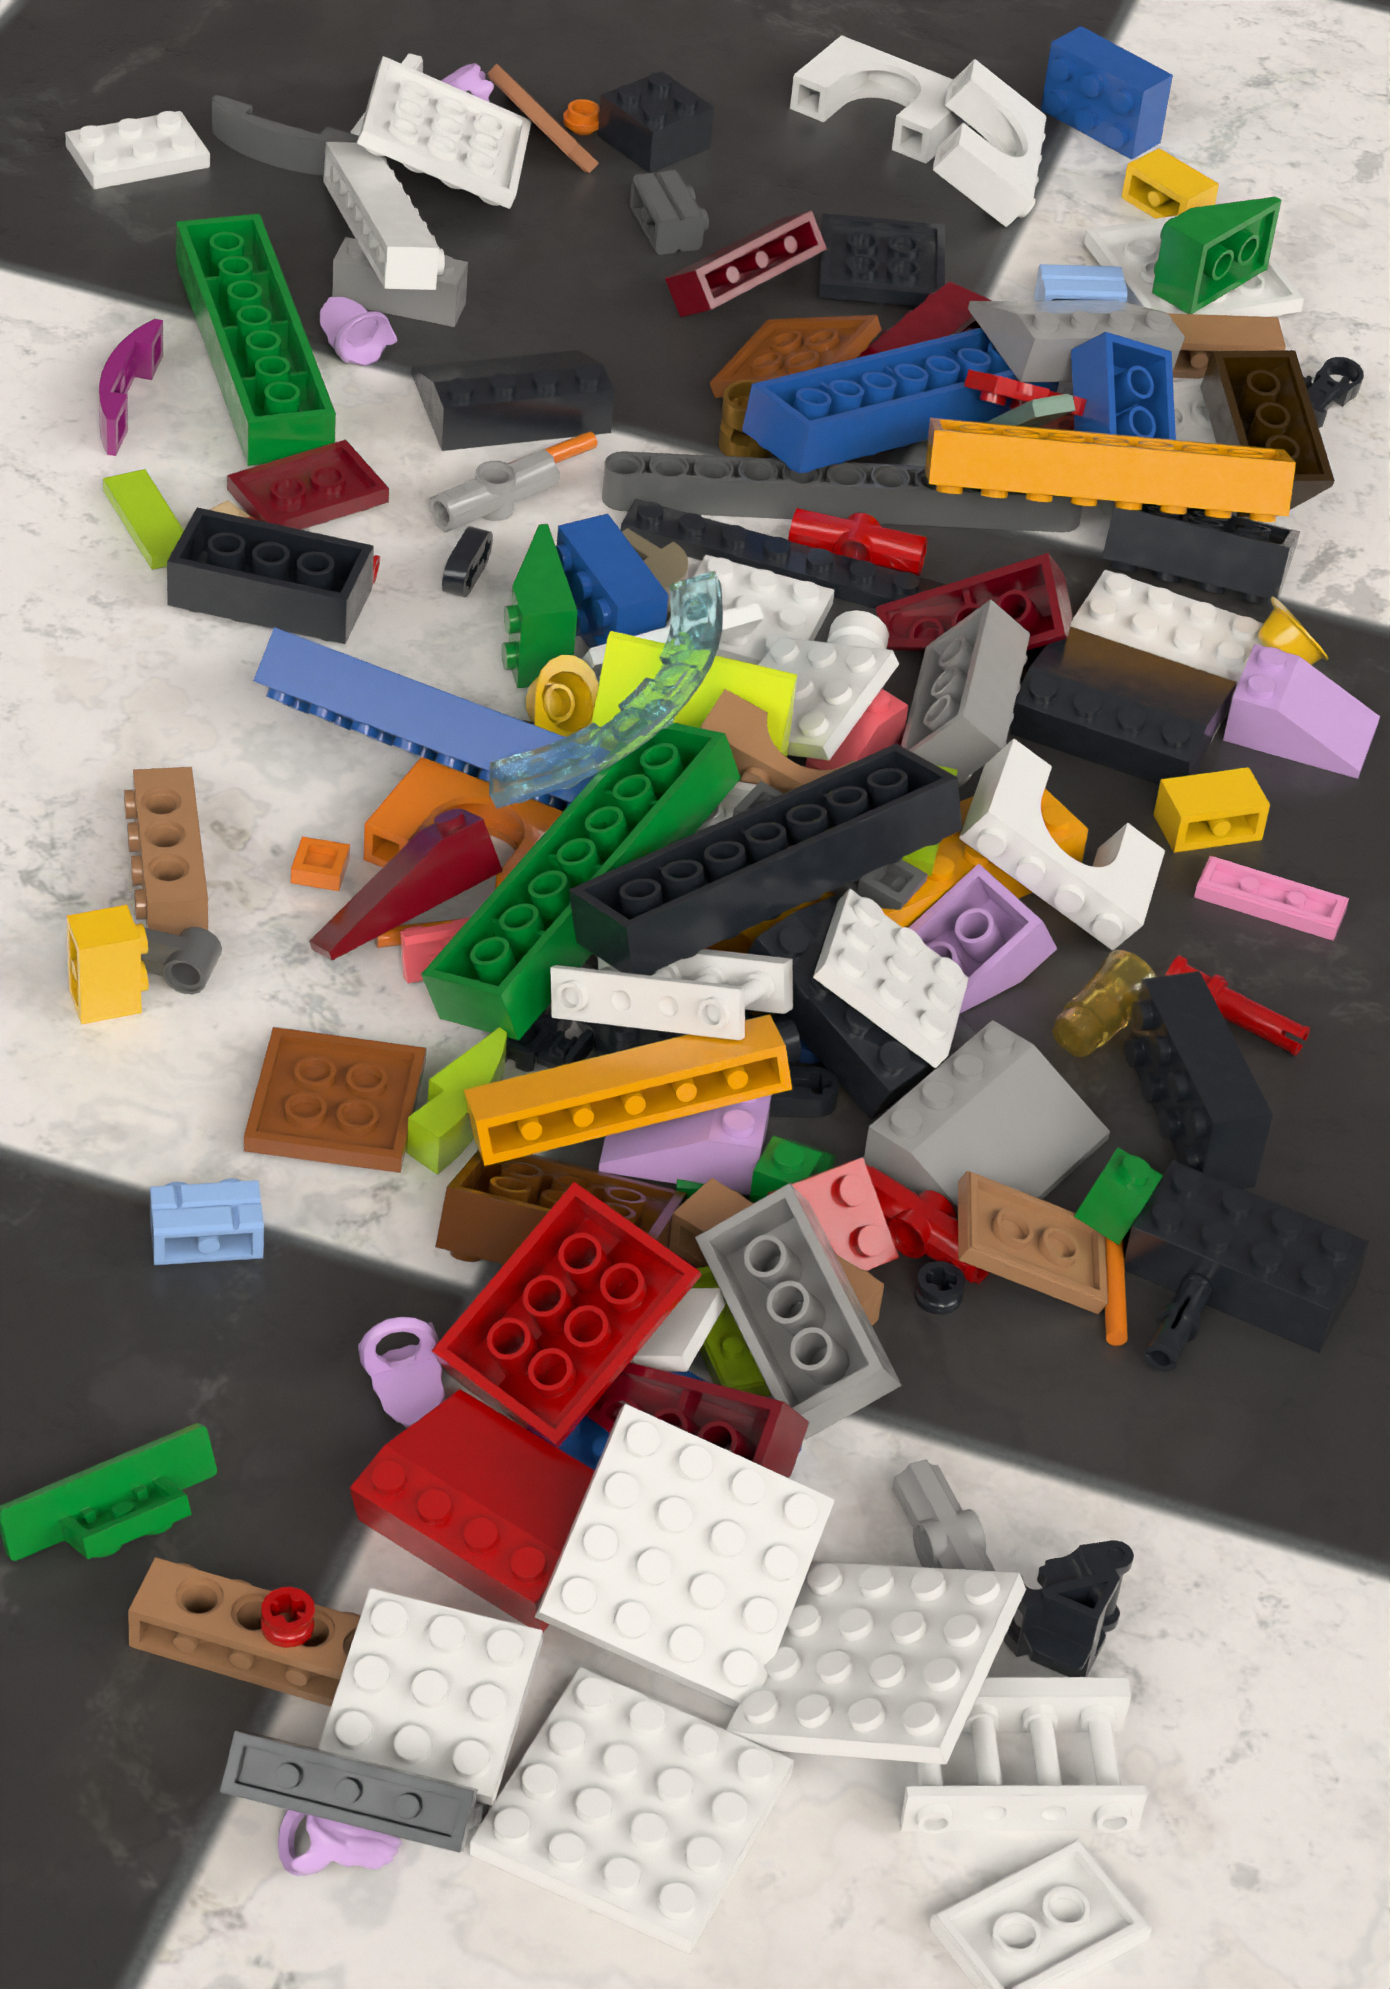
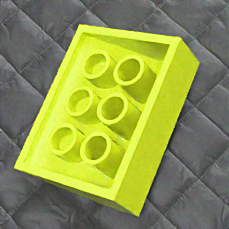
(633, 659)

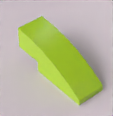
(443, 1126)

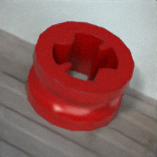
(299, 1606)

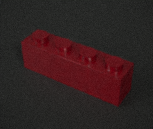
(745, 263)
(938, 316)

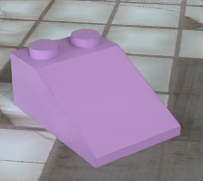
(1299, 714)
(986, 934)
(695, 1147)

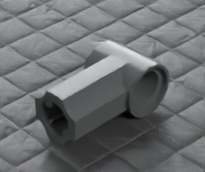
(183, 959)

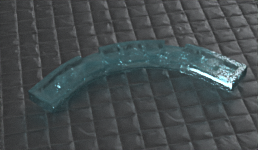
(652, 706)

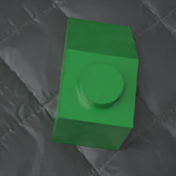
(785, 1163)
(1118, 1195)

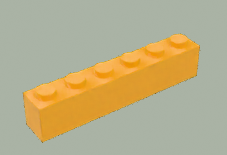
(625, 1091)

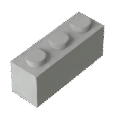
(358, 281)

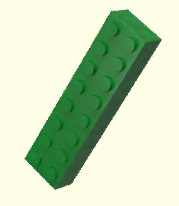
(254, 338)
(504, 954)

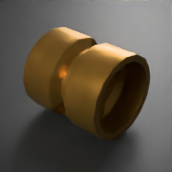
(732, 439)

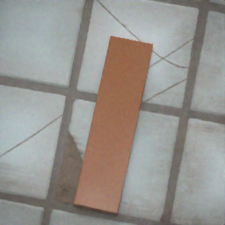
(542, 119)

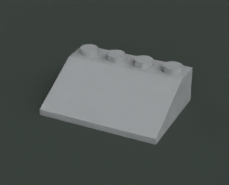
(1039, 335)
(988, 1113)

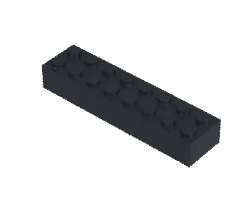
(765, 861)

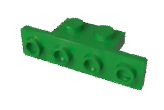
(112, 1500)

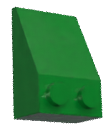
(1214, 251)
(541, 612)

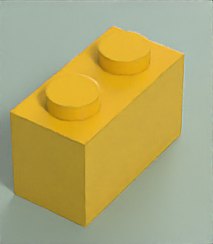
(1166, 185)
(1211, 809)
(106, 963)

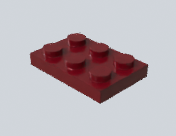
(309, 487)

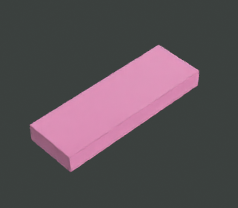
(1271, 898)

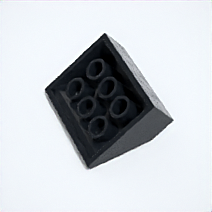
(515, 399)
(1203, 548)
(1120, 707)
(856, 1050)

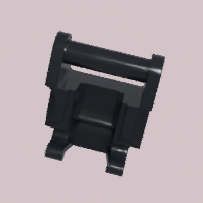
(1073, 1609)

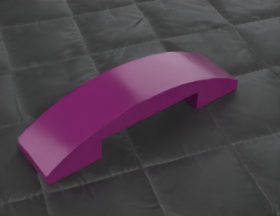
(133, 357)

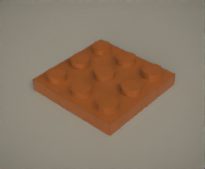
(797, 346)
(335, 1099)

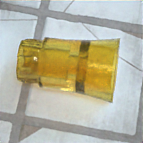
(1102, 1004)

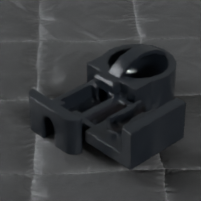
(1327, 391)
(548, 1042)

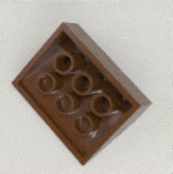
(500, 1204)

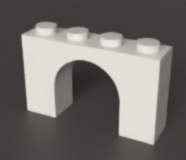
(857, 71)
(1005, 169)
(1010, 832)

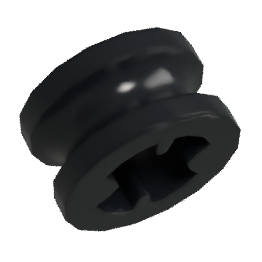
(927, 1292)

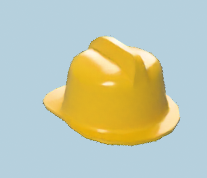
(1287, 634)
(563, 696)

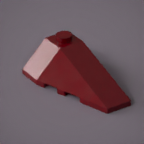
(1027, 591)
(423, 874)
(733, 1419)

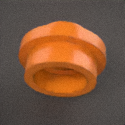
(582, 116)

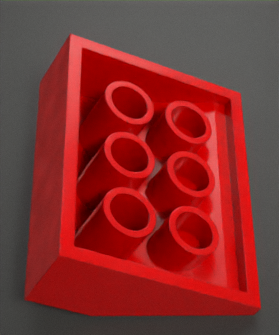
(564, 1315)
(476, 1501)

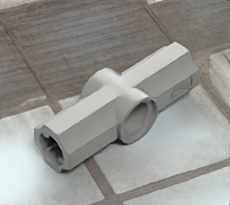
(494, 490)
(941, 1529)

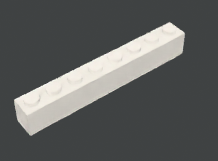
(382, 218)

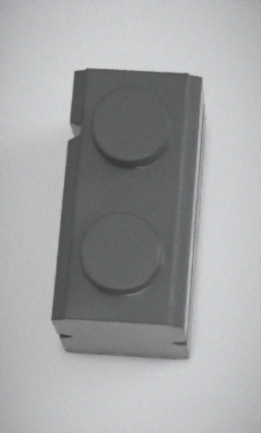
(668, 212)

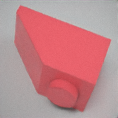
(877, 729)

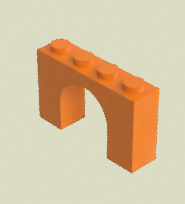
(436, 788)

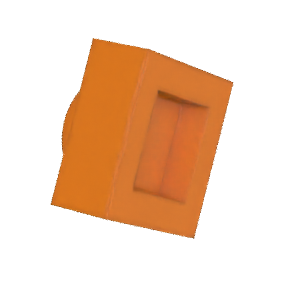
(320, 863)

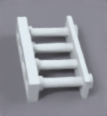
(687, 997)
(1040, 1709)

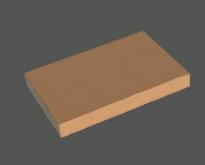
(1031, 1242)

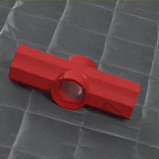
(860, 539)
(921, 1223)

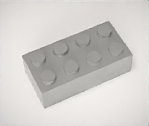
(967, 691)
(798, 1309)

